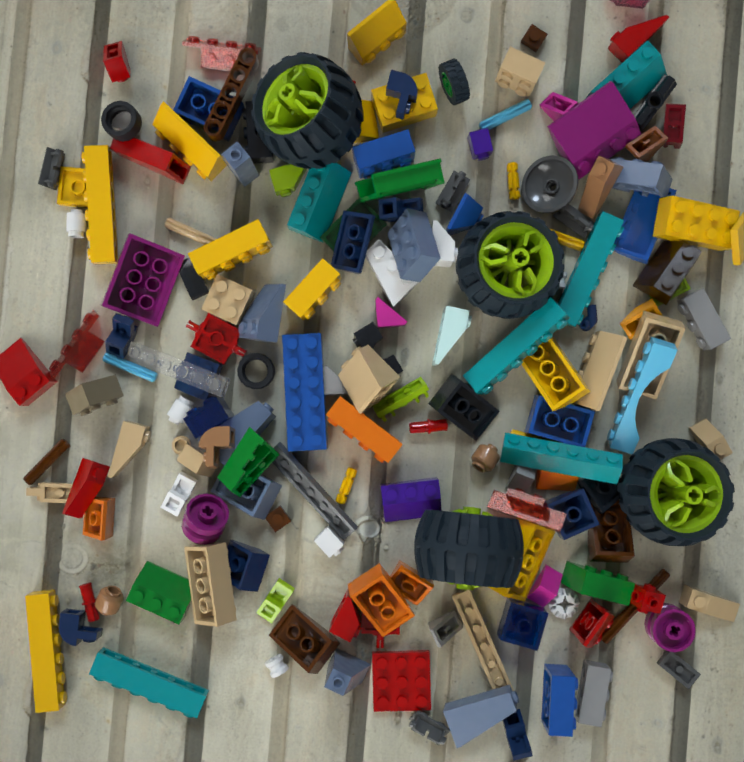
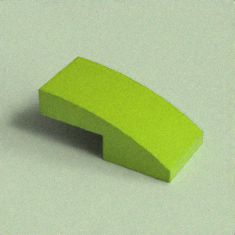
(275, 600)

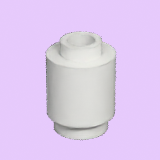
(76, 223)
(179, 409)

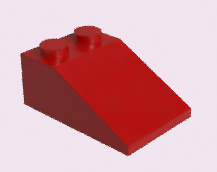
(24, 373)
(591, 623)

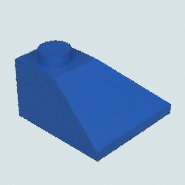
(466, 215)

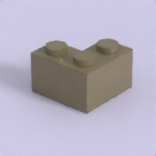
(93, 394)

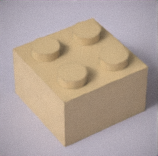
(519, 72)
(228, 300)

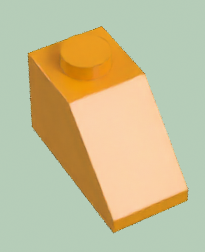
(631, 321)

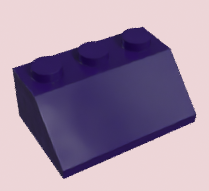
(410, 498)

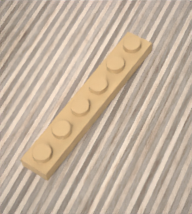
(481, 639)

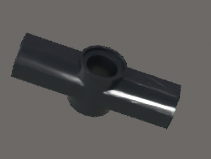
(658, 95)

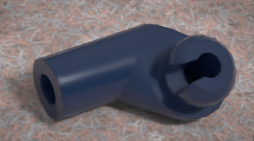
(591, 318)

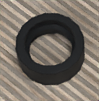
(114, 109)
(270, 371)

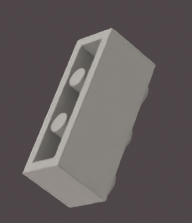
(703, 320)
(593, 693)

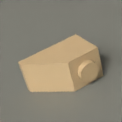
(711, 438)

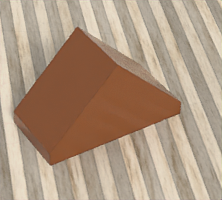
(647, 144)

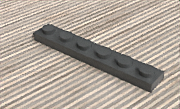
(313, 492)

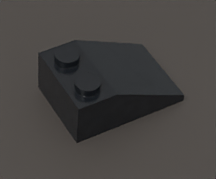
(463, 407)

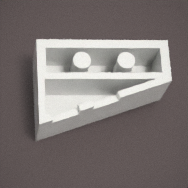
(385, 269)

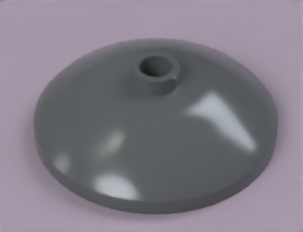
(542, 176)

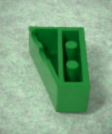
(247, 462)
(598, 583)

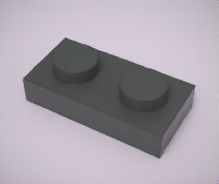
(678, 668)

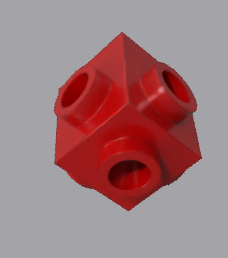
(647, 598)

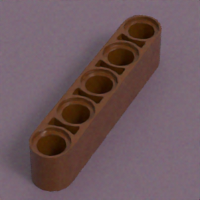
(231, 85)

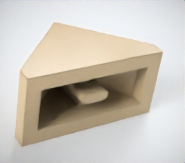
(193, 460)

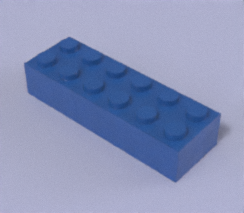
(304, 392)

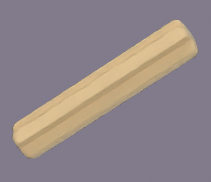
(188, 231)

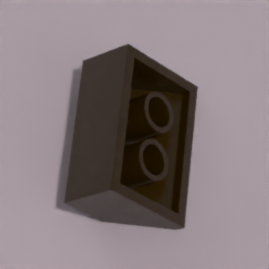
(667, 270)

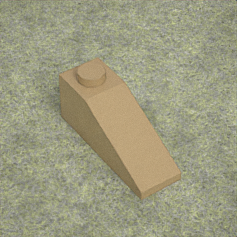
(130, 441)
(708, 603)

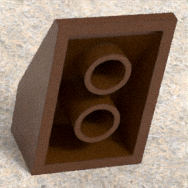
(612, 538)
(304, 640)

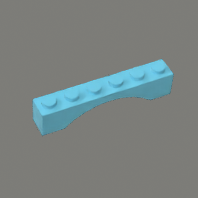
(656, 359)

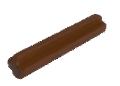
(46, 461)

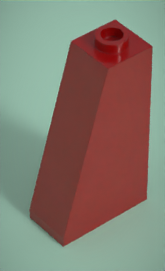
(152, 158)

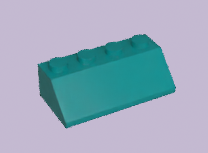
(636, 74)
(319, 200)

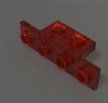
(216, 54)
(80, 349)
(527, 508)

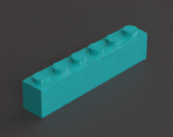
(589, 265)
(516, 346)
(562, 458)
(148, 682)

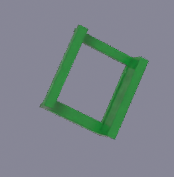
(400, 180)

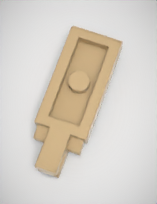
(50, 492)

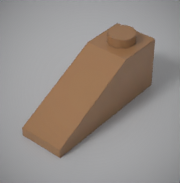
(598, 185)

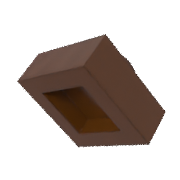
(534, 38)
(278, 518)

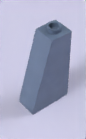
(240, 164)
(256, 416)
(345, 672)
(479, 712)

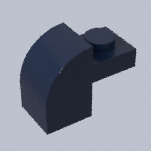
(404, 88)
(392, 208)
(121, 336)
(73, 629)
(517, 736)

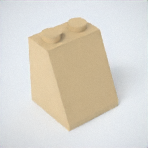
(367, 378)

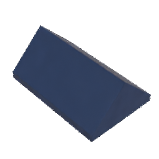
(352, 241)

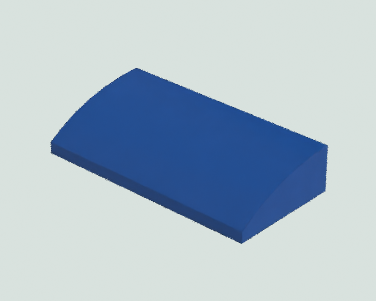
(639, 221)

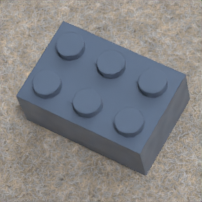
(413, 245)

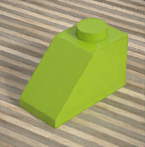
(286, 179)

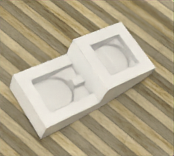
(179, 493)

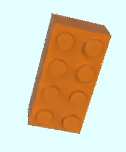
(364, 429)

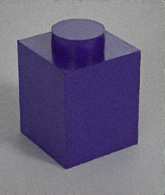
(480, 144)

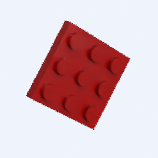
(401, 680)

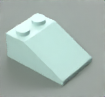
(452, 326)

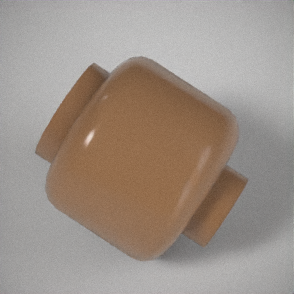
(485, 458)
(109, 600)

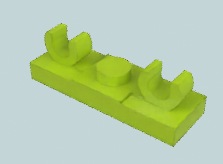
(401, 398)

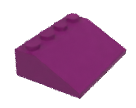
(594, 128)
(142, 280)

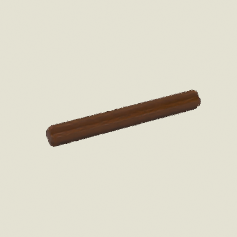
(631, 610)

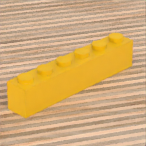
(101, 204)
(45, 651)

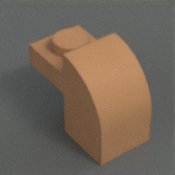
(215, 439)

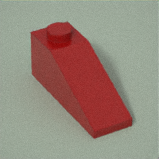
(633, 37)
(85, 487)

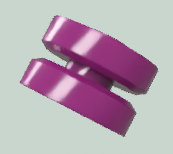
(205, 519)
(671, 628)

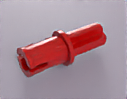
(428, 426)
(89, 602)

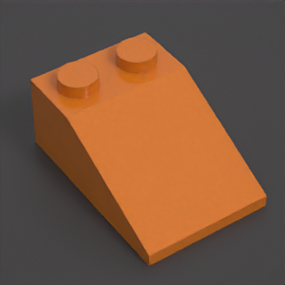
(380, 600)

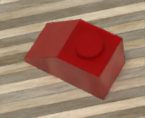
(116, 62)

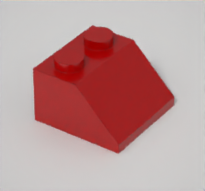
(346, 619)

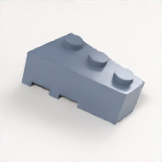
(643, 177)

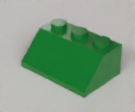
(161, 592)

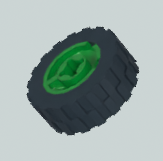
(454, 81)

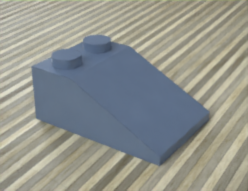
(264, 315)
(256, 499)

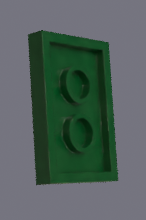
(330, 235)

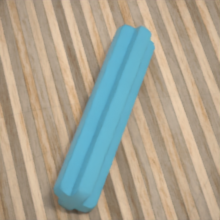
(506, 115)
(130, 367)

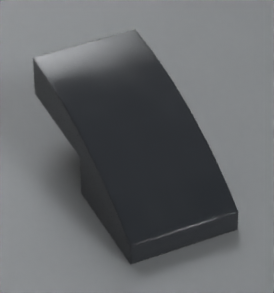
(193, 282)

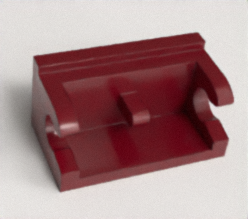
(674, 124)

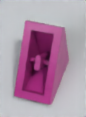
(557, 105)
(387, 316)
(545, 586)

